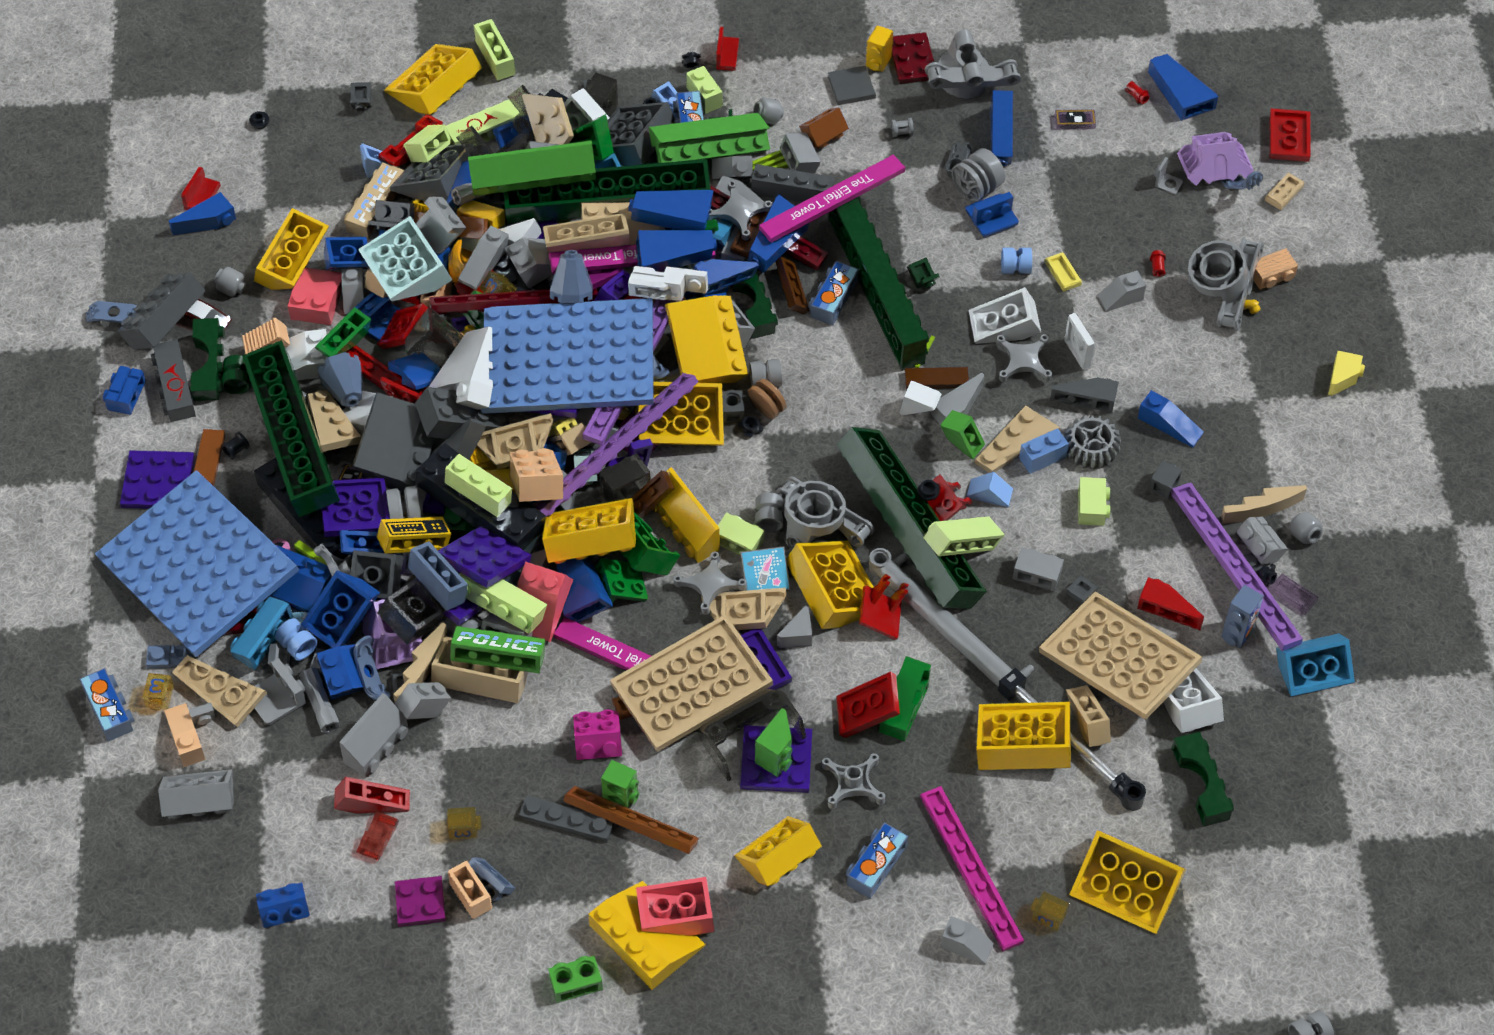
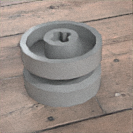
(404, 509)

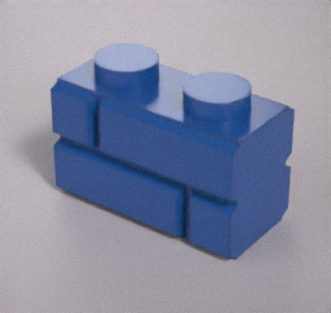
(124, 390)

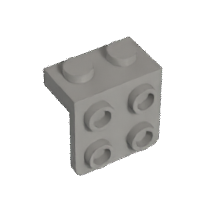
(440, 224)
(282, 695)

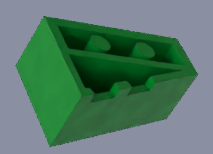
(598, 133)
(649, 552)
(912, 687)

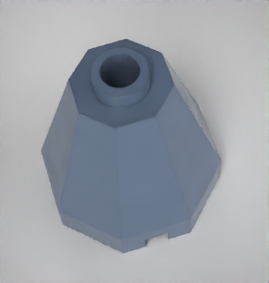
(571, 279)
(342, 378)

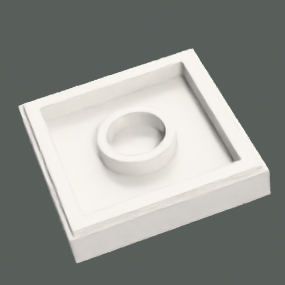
(1079, 341)

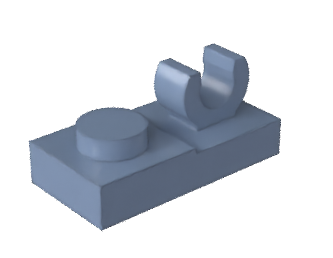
(166, 656)
(497, 881)

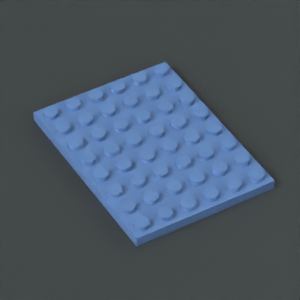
(571, 355)
(196, 563)

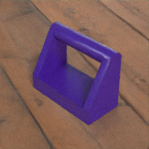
(614, 289)

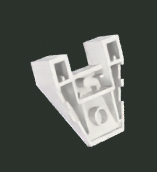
(469, 370)

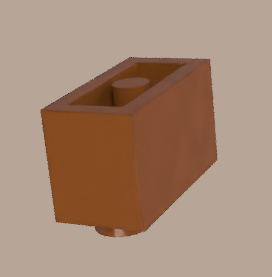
(825, 127)

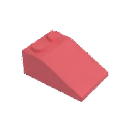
(315, 296)
(551, 589)
(676, 907)

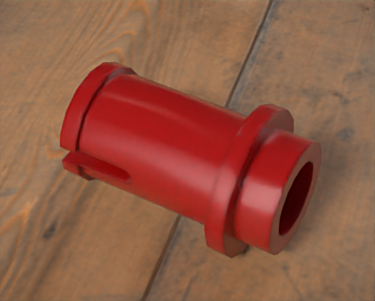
(1139, 94)
(1157, 258)

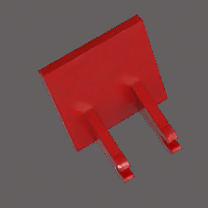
(400, 391)
(947, 503)
(880, 611)

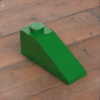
(345, 334)

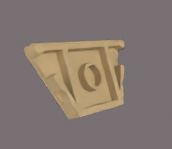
(548, 119)
(523, 435)
(748, 608)

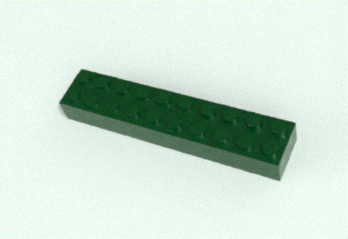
(610, 186)
(880, 284)
(290, 429)
(908, 517)

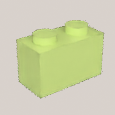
(710, 93)
(427, 143)
(1092, 501)
(739, 535)

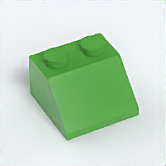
(774, 745)

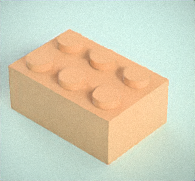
(536, 475)

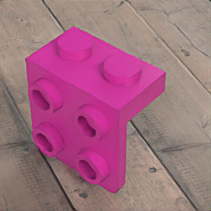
(597, 734)

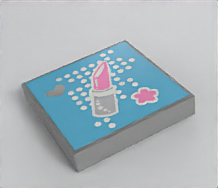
(765, 569)

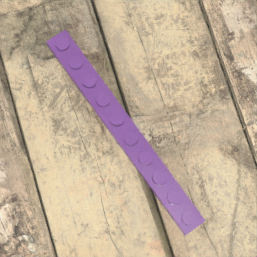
(605, 417)
(621, 439)
(1235, 564)

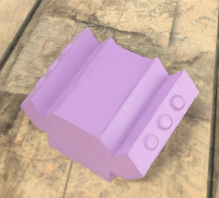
(1214, 158)
(387, 645)

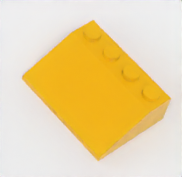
(434, 78)
(707, 339)
(692, 421)
(589, 531)
(829, 580)
(1024, 736)
(1127, 881)
(648, 954)

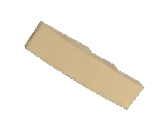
(1269, 502)
(423, 658)

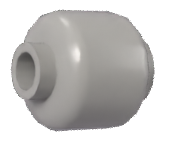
(769, 110)
(229, 281)
(1306, 528)

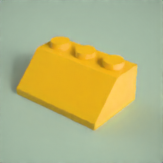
(779, 850)

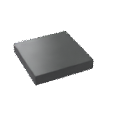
(851, 85)

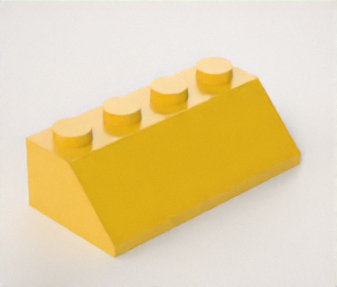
(290, 251)
(689, 520)

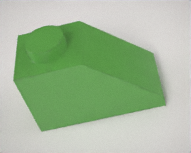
(963, 433)

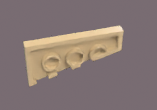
(330, 422)
(1007, 445)
(226, 693)

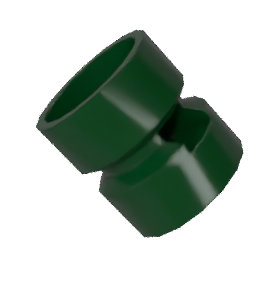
(235, 375)

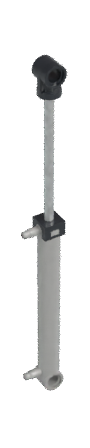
(1009, 681)

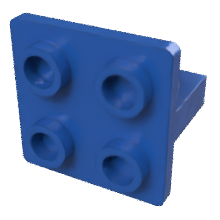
(993, 214)

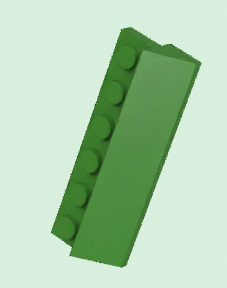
(710, 138)
(532, 168)

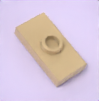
(1284, 191)

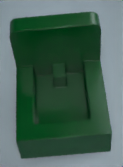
(922, 273)

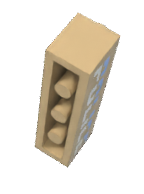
(364, 206)

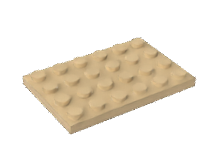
(1120, 655)
(691, 682)

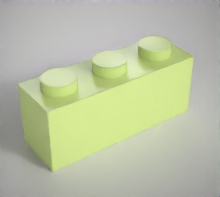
(494, 49)
(478, 485)

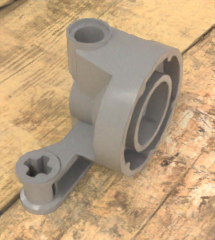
(965, 71)
(1236, 264)
(819, 510)

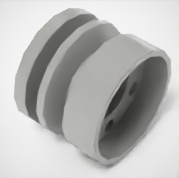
(978, 174)

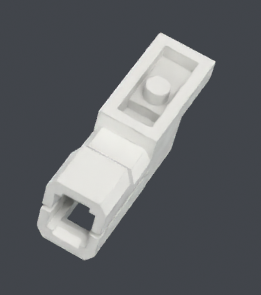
(666, 285)

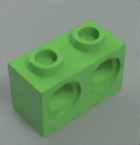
(620, 784)
(577, 984)

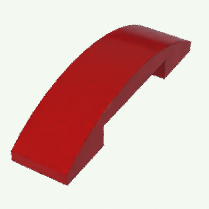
(397, 154)

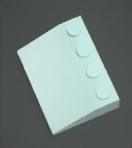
(405, 262)

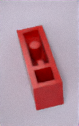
(1167, 603)
(368, 797)

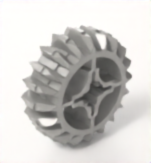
(1094, 447)

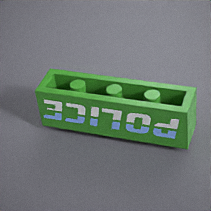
(497, 649)

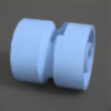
(1016, 260)
(296, 639)

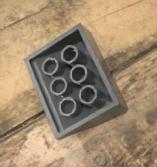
(630, 130)
(432, 177)
(393, 443)

